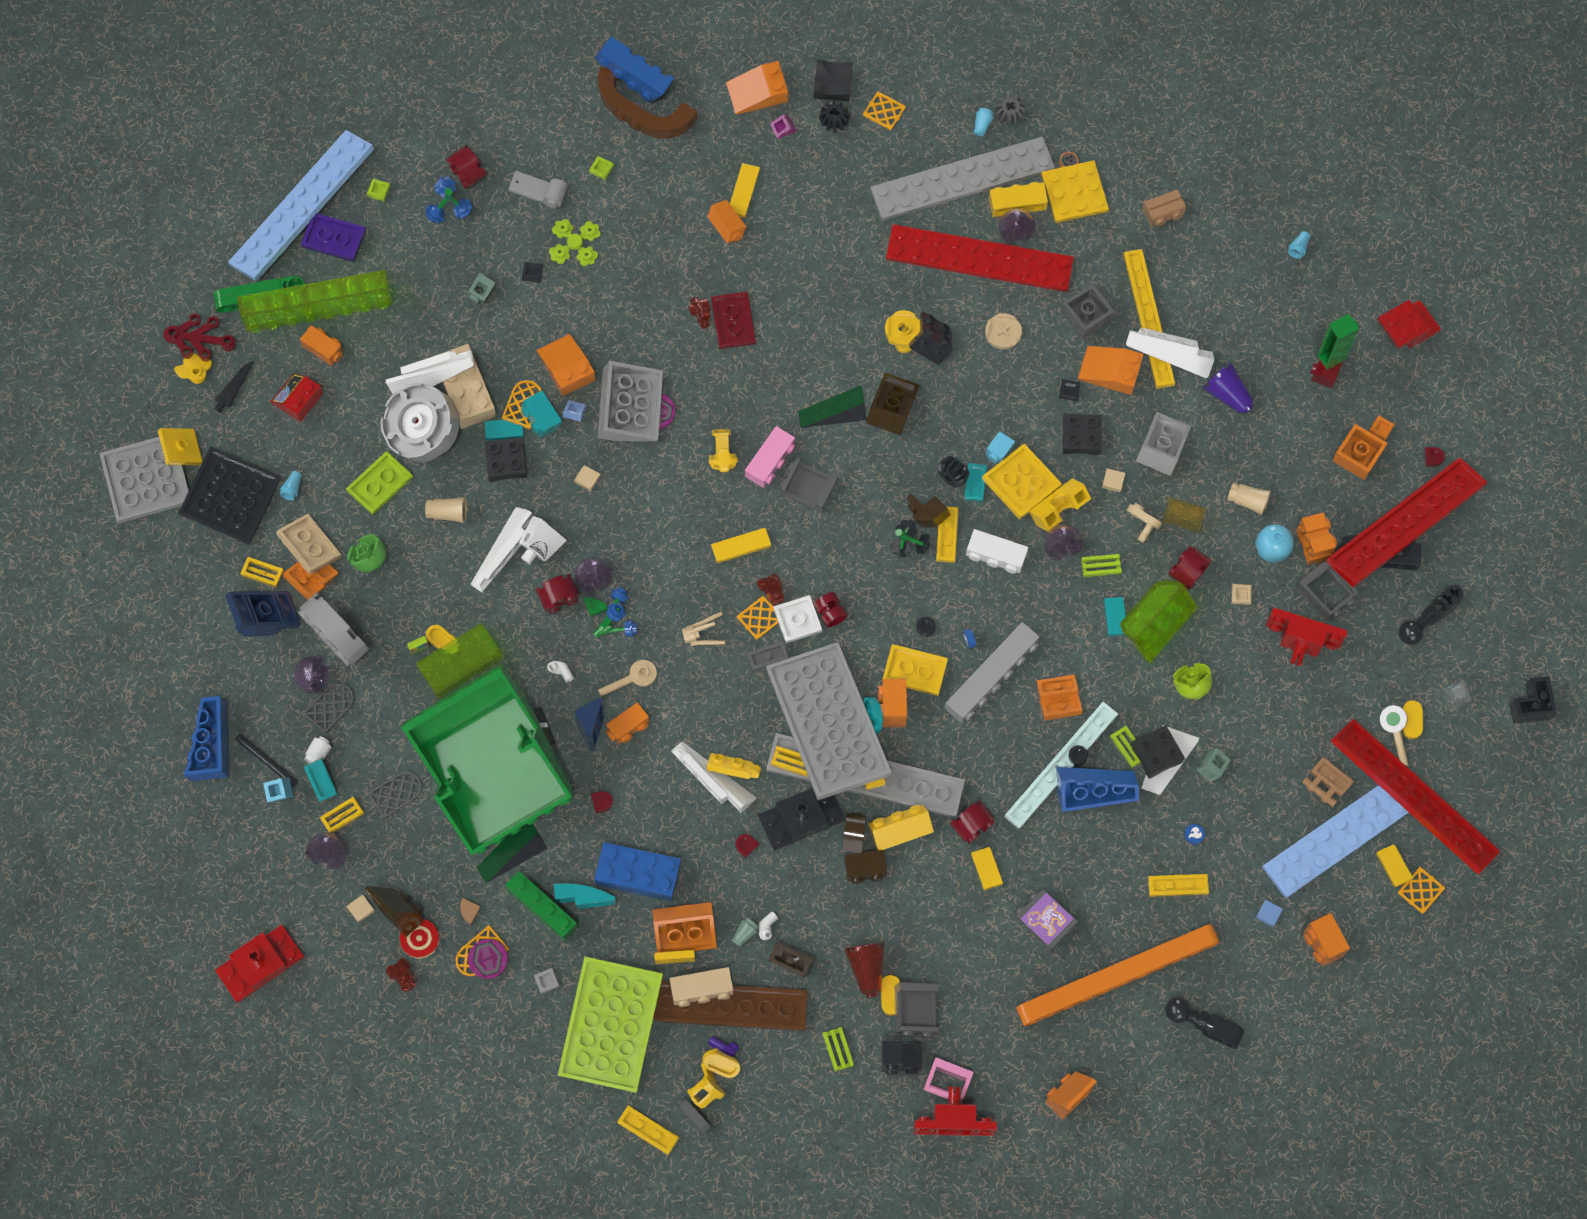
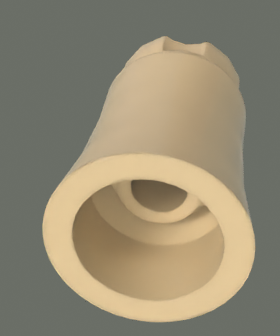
(1249, 497)
(447, 509)

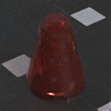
(867, 967)

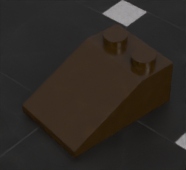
(892, 404)
(396, 908)

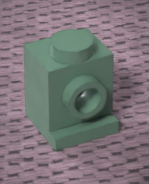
(484, 283)
(1213, 764)

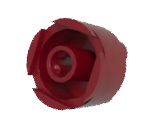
(466, 167)
(1190, 567)
(557, 593)
(973, 820)

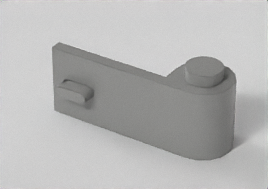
(546, 192)

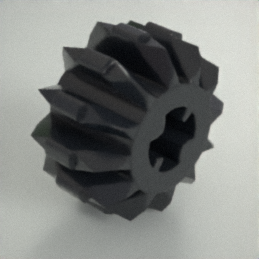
(829, 121)
(953, 471)

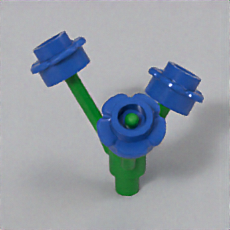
(615, 613)

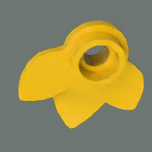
(194, 369)

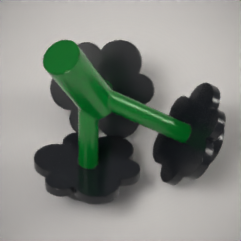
(905, 532)

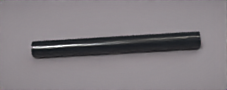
(265, 759)

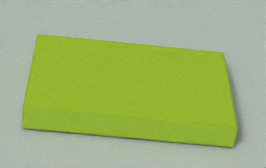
(379, 483)

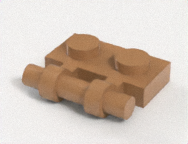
(1330, 777)

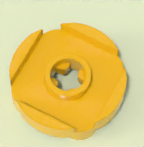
(896, 321)

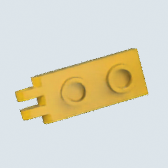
(733, 766)

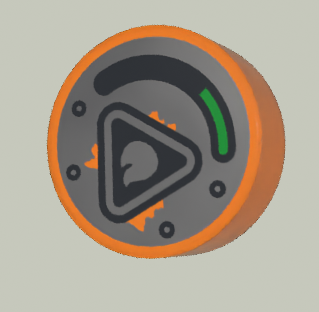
(1068, 159)

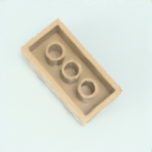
(469, 394)

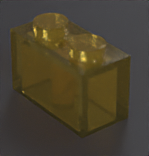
(1184, 515)

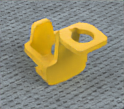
(722, 459)
(710, 1085)

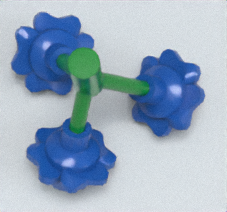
(445, 188)

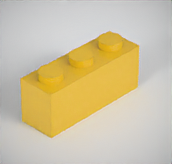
(1027, 197)
(900, 827)

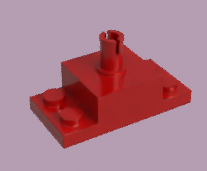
(1304, 634)
(258, 962)
(954, 1119)

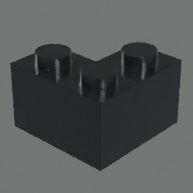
(1538, 704)
(900, 1057)

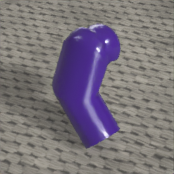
(730, 1049)

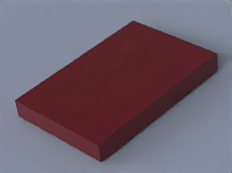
(733, 320)

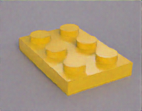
(920, 669)

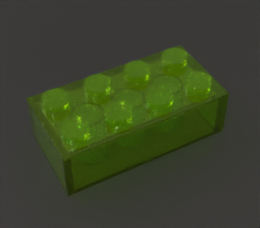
(459, 661)

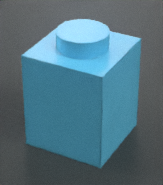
(999, 448)
(278, 789)

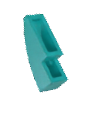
(582, 895)

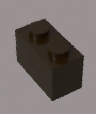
(865, 866)
(792, 959)

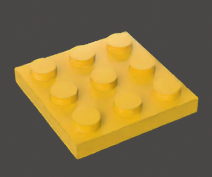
(1074, 191)
(1021, 481)

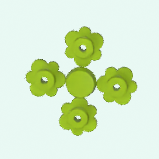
(574, 241)

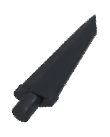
(228, 394)

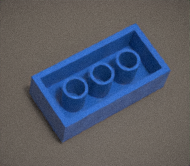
(637, 871)

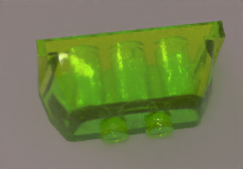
(1158, 617)

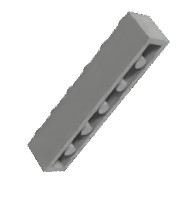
(992, 672)

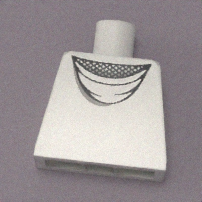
(540, 541)

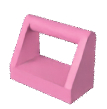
(952, 1070)

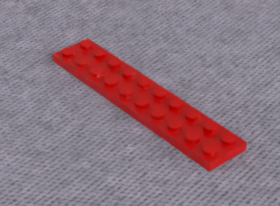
(979, 258)
(1406, 522)
(1415, 796)

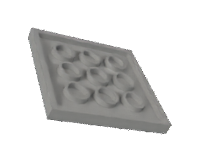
(142, 481)

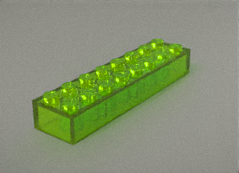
(315, 301)

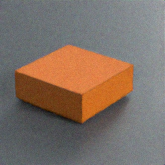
(1381, 428)

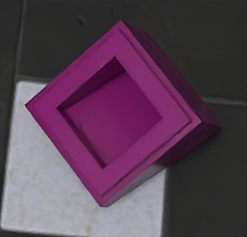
(783, 126)

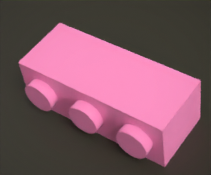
(770, 457)

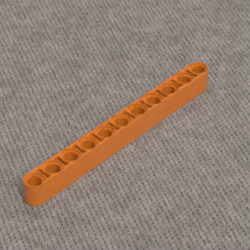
(1117, 975)

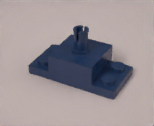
(262, 612)

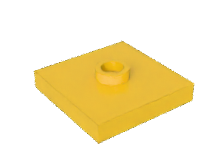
(179, 446)

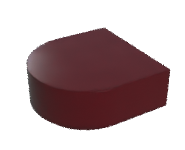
(1433, 456)
(602, 801)
(746, 845)

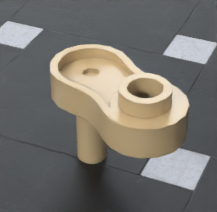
(1138, 511)

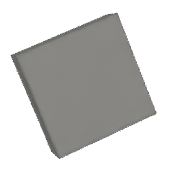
(546, 981)

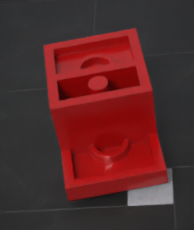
(1409, 324)

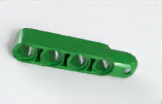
(226, 298)

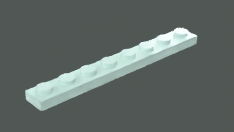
(1047, 780)

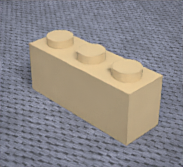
(701, 987)

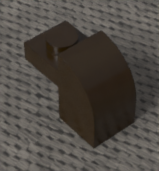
(930, 514)
(854, 833)

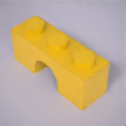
(1070, 495)

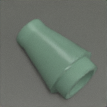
(745, 931)

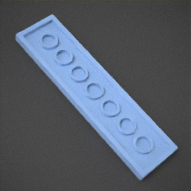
(1333, 840)

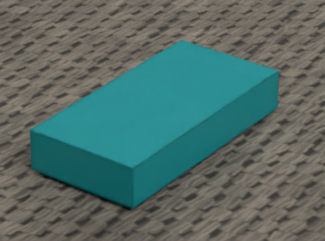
(502, 430)
(975, 485)
(1114, 615)
(320, 780)

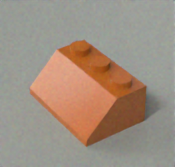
(684, 928)

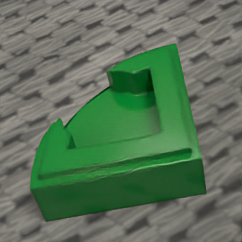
(594, 606)

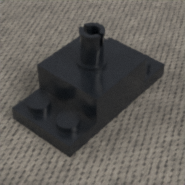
(799, 818)

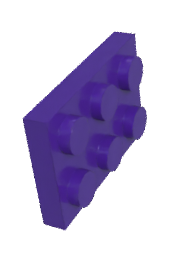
(333, 237)

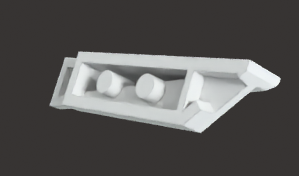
(1172, 349)
(431, 370)
(503, 549)
(718, 784)

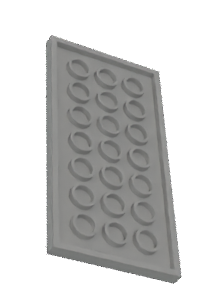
(828, 721)

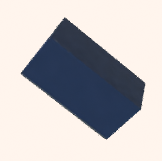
(589, 721)

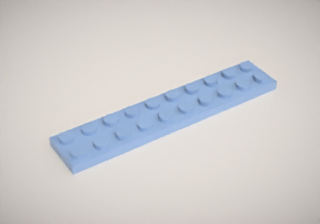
(301, 205)

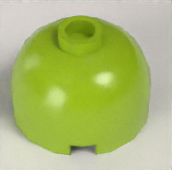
(1193, 681)

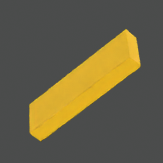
(744, 189)
(947, 537)
(741, 545)
(1178, 885)
(648, 1130)

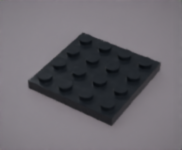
(229, 495)

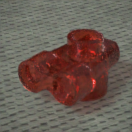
(700, 309)
(772, 589)
(401, 974)

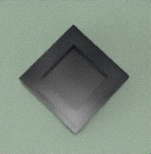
(532, 272)
(1069, 390)

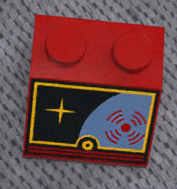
(297, 396)

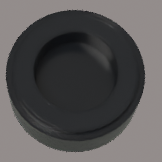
(925, 626)
(1078, 755)

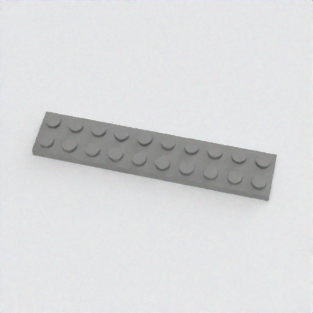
(961, 178)
(905, 786)

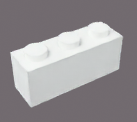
(996, 551)

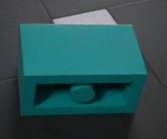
(540, 414)

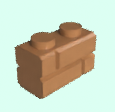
(1164, 208)

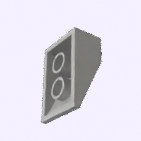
(1163, 443)

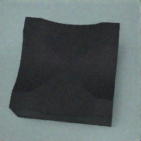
(833, 80)
(1082, 434)
(505, 459)
(1157, 751)

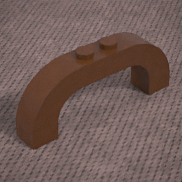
(638, 118)

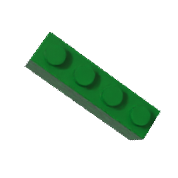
(1338, 341)
(541, 906)

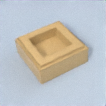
(587, 478)
(1113, 480)
(1241, 594)
(360, 908)

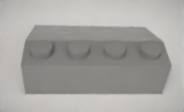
(630, 403)

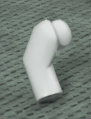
(561, 668)
(765, 926)

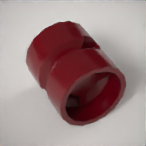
(831, 611)

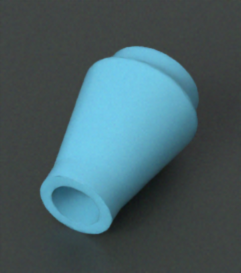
(983, 120)
(1299, 246)
(290, 488)

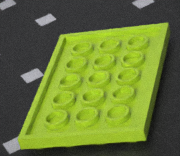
(610, 1024)

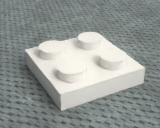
(797, 619)

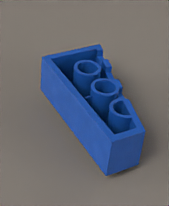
(633, 70)
(210, 742)
(1094, 787)

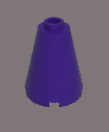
(1230, 389)

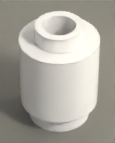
(318, 749)

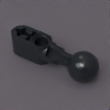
(1412, 631)
(1212, 1026)

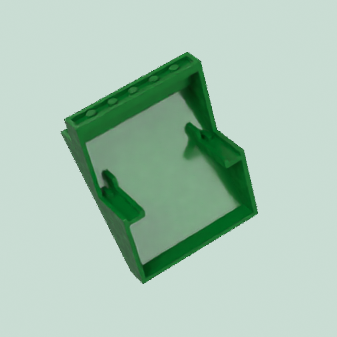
(488, 759)

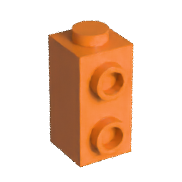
(726, 221)
(321, 345)
(627, 723)

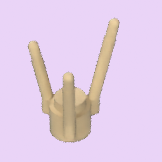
(691, 632)

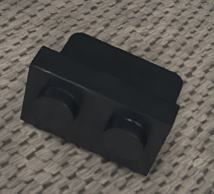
(933, 340)

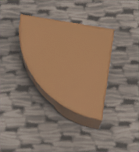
(469, 910)

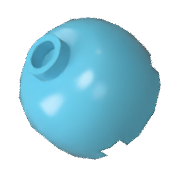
(1274, 543)

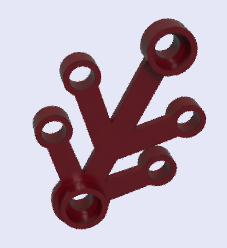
(197, 336)

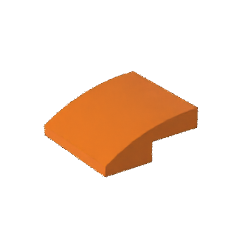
(309, 584)
(1059, 697)

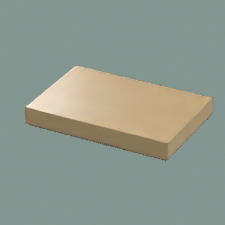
(308, 544)

